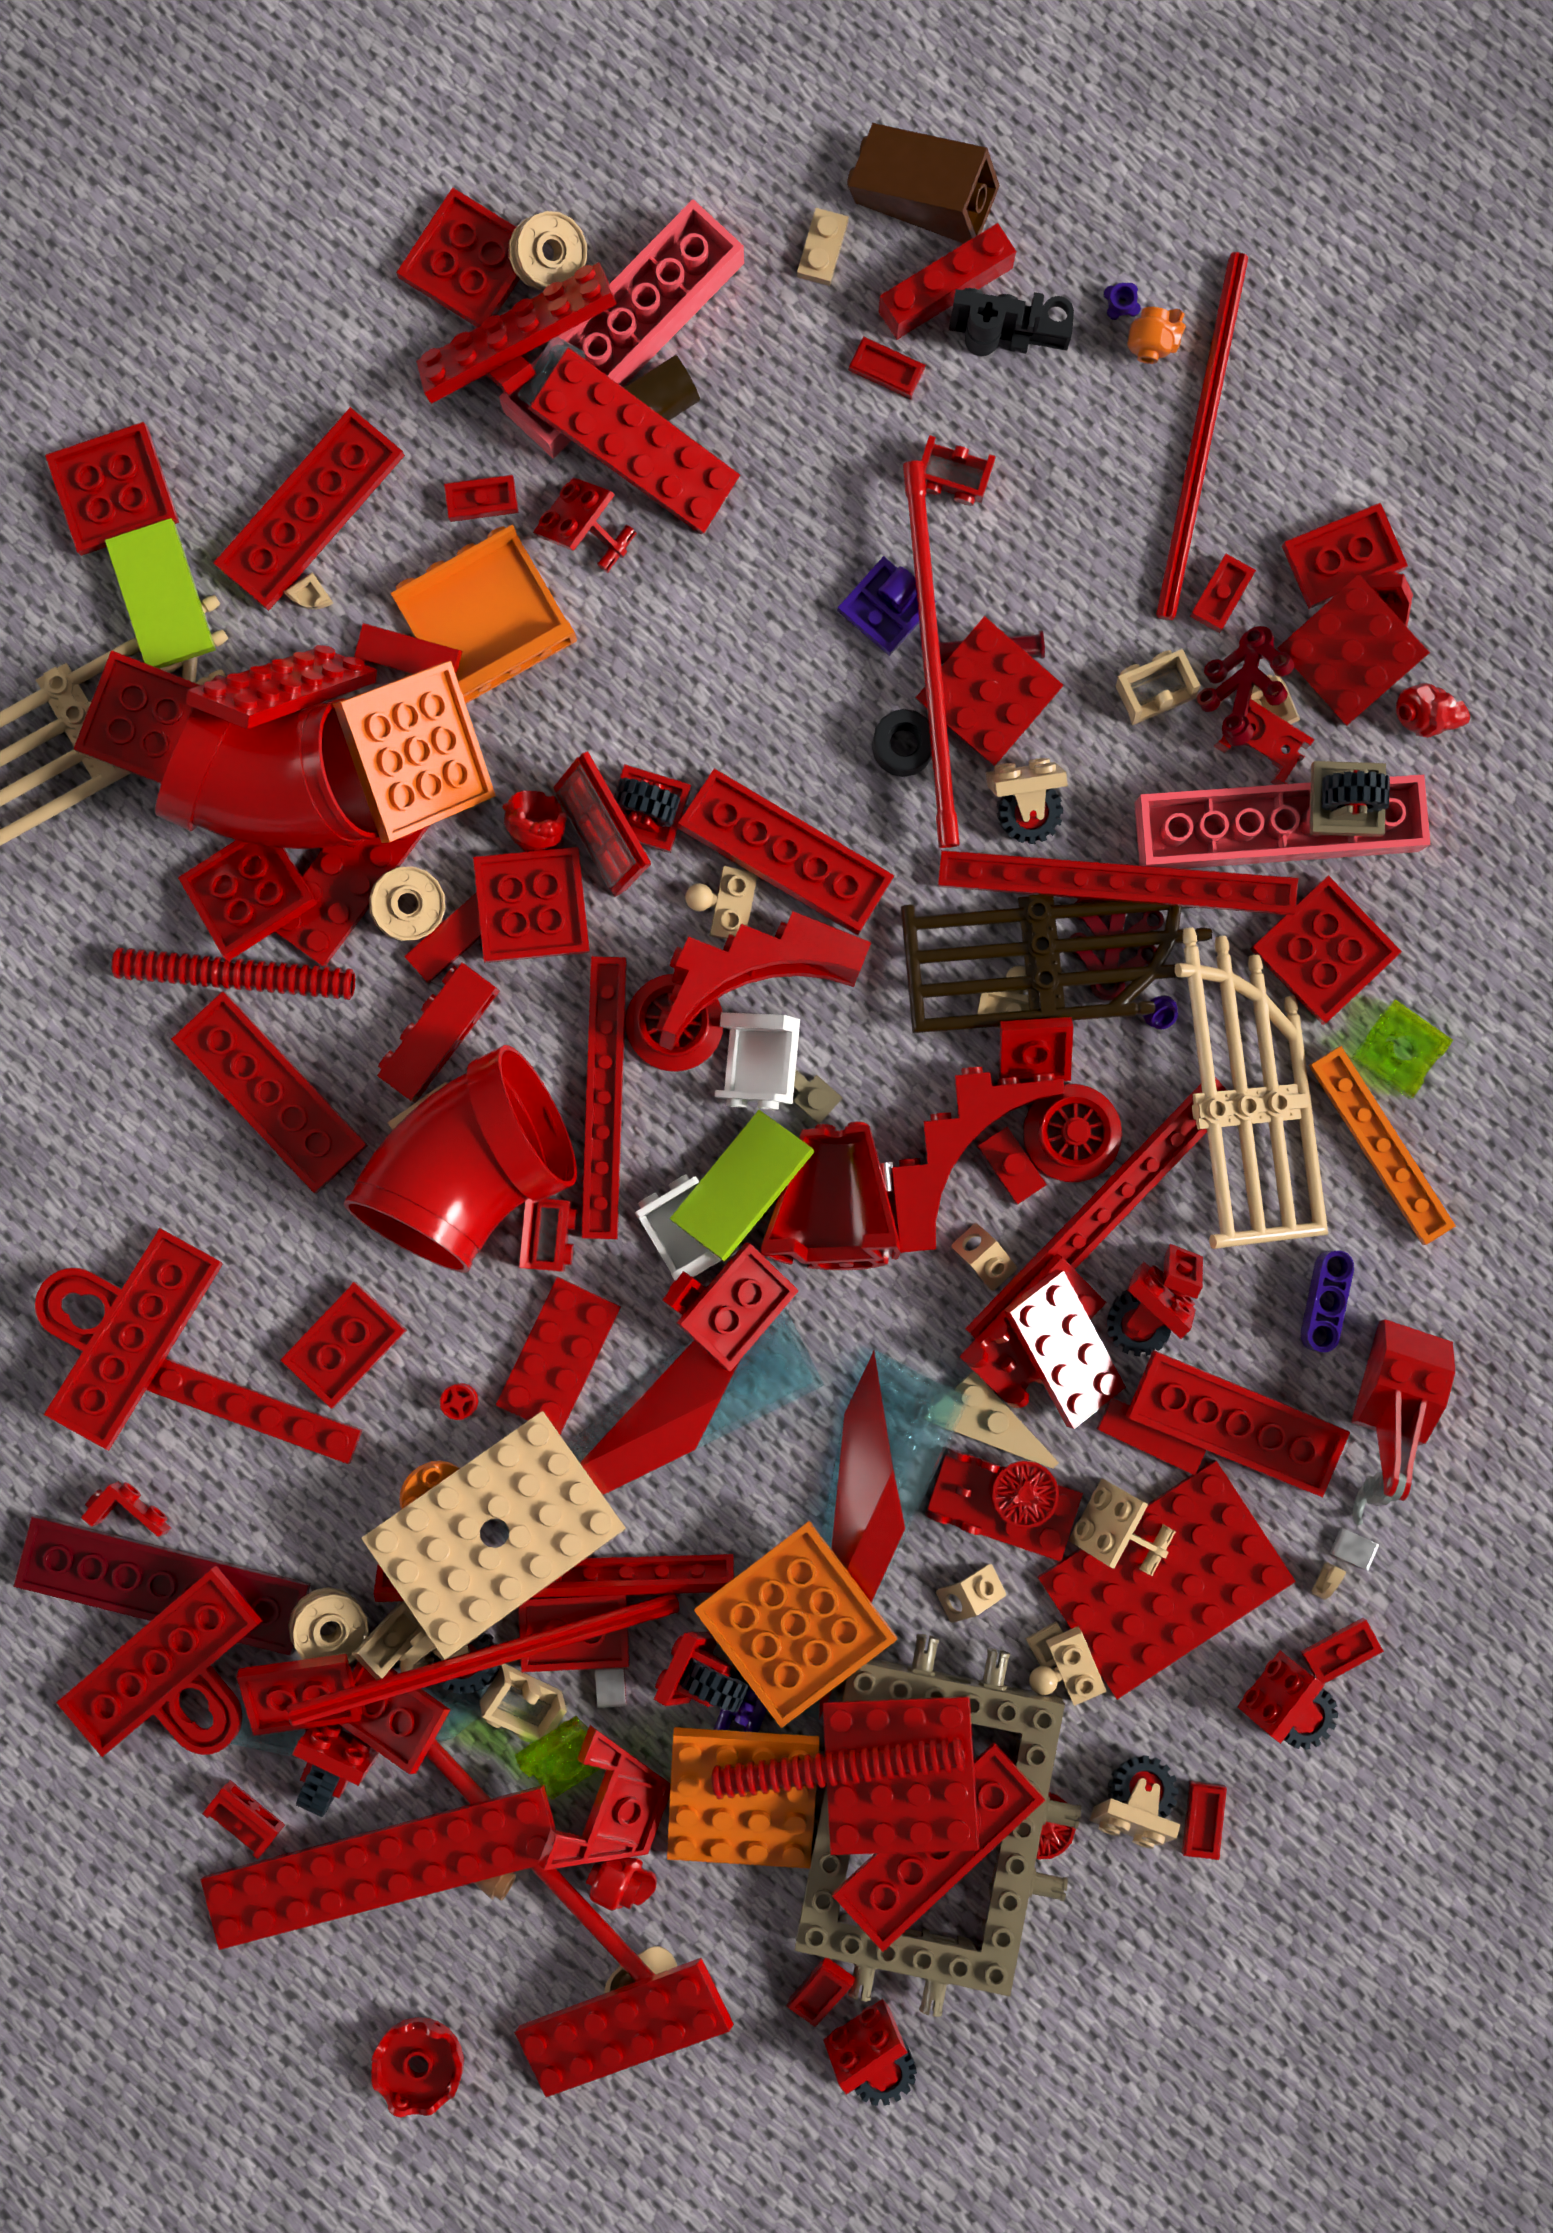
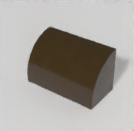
(666, 389)

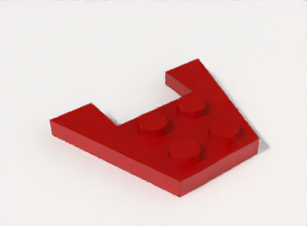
(622, 1815)

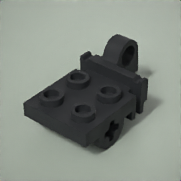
(1005, 317)

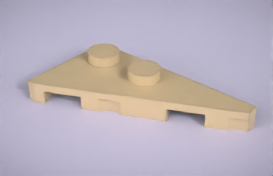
(995, 1424)

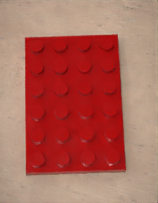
(1210, 1579)

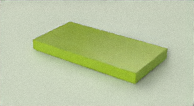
(160, 594)
(742, 1185)

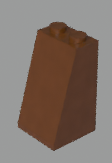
(925, 181)

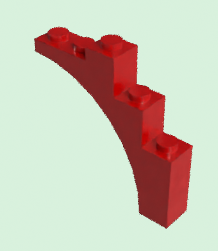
(798, 949)
(979, 1104)

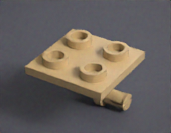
(1110, 1524)

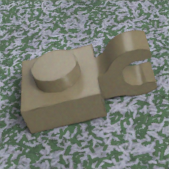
(815, 1097)

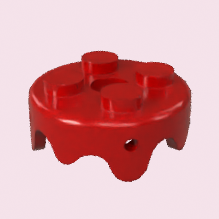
(408, 2090)

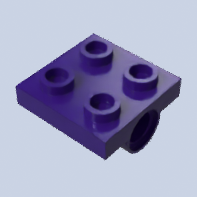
(883, 605)

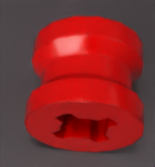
(453, 1403)

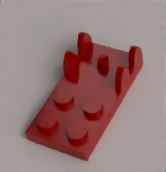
(998, 1353)
(965, 1500)

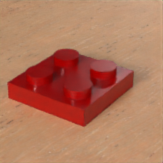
(1036, 1048)

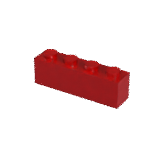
(934, 286)
(437, 1032)

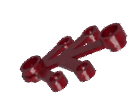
(1253, 646)
(1112, 955)

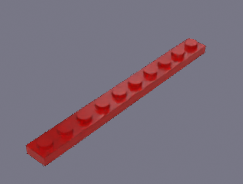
(1118, 882)
(1108, 1204)
(621, 1577)

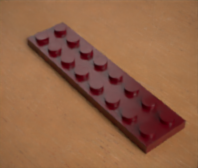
(145, 1577)

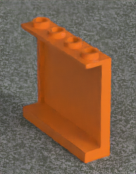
(489, 608)

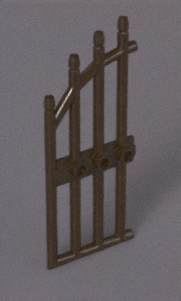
(1041, 961)

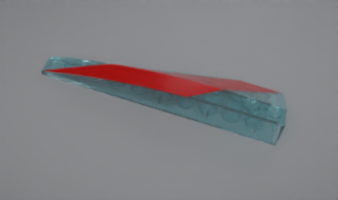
(692, 1404)
(883, 1468)

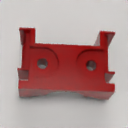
(1269, 737)

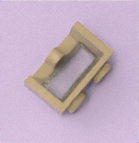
(1157, 685)
(522, 1704)

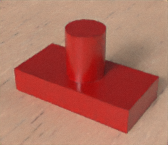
(1012, 1165)

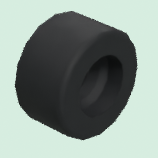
(884, 755)

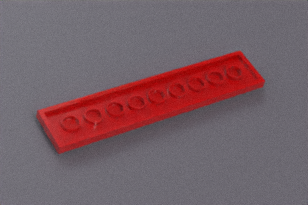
(378, 1867)

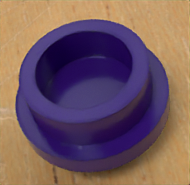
(1164, 1014)

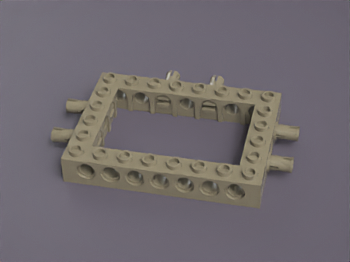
(1014, 1876)

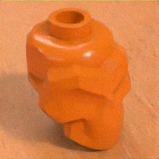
(1156, 334)

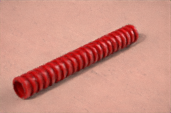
(232, 973)
(837, 1768)

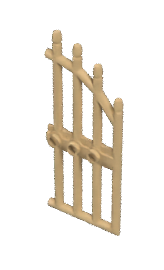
(68, 701)
(1252, 1105)

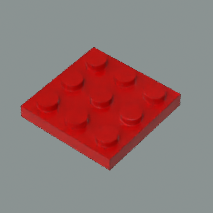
(463, 259)
(110, 486)
(1353, 649)
(992, 691)
(135, 717)
(246, 894)
(531, 904)
(1326, 950)

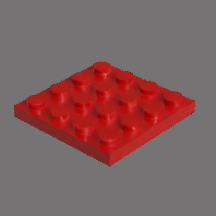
(910, 1811)

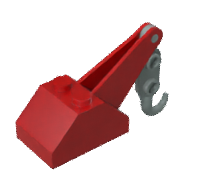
(1402, 1400)

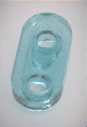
(462, 1713)

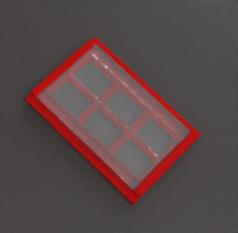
(601, 824)

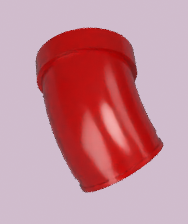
(268, 783)
(466, 1162)

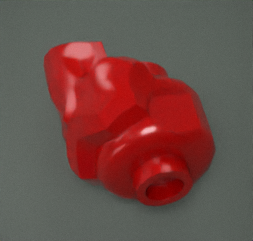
(1430, 710)
(620, 1883)

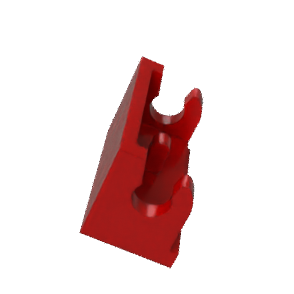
(244, 1818)

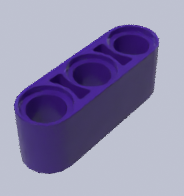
(1339, 1287)

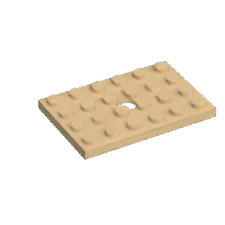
(436, 1547)

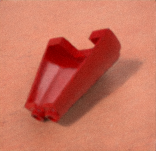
(835, 1206)

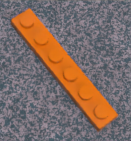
(1382, 1145)

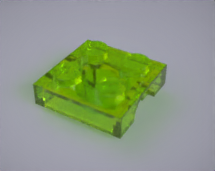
(1379, 1056)
(555, 1758)

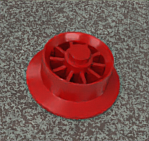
(694, 1045)
(1073, 1134)

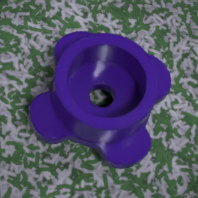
(1124, 291)

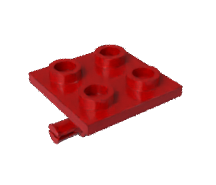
(576, 514)

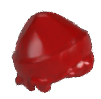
(534, 820)

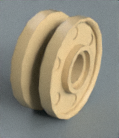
(527, 244)
(428, 898)
(326, 1606)

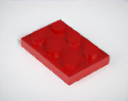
(1340, 551)
(737, 1306)
(343, 1345)
(599, 1652)
(273, 1687)
(400, 1725)

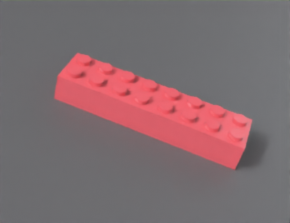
(653, 301)
(1266, 826)

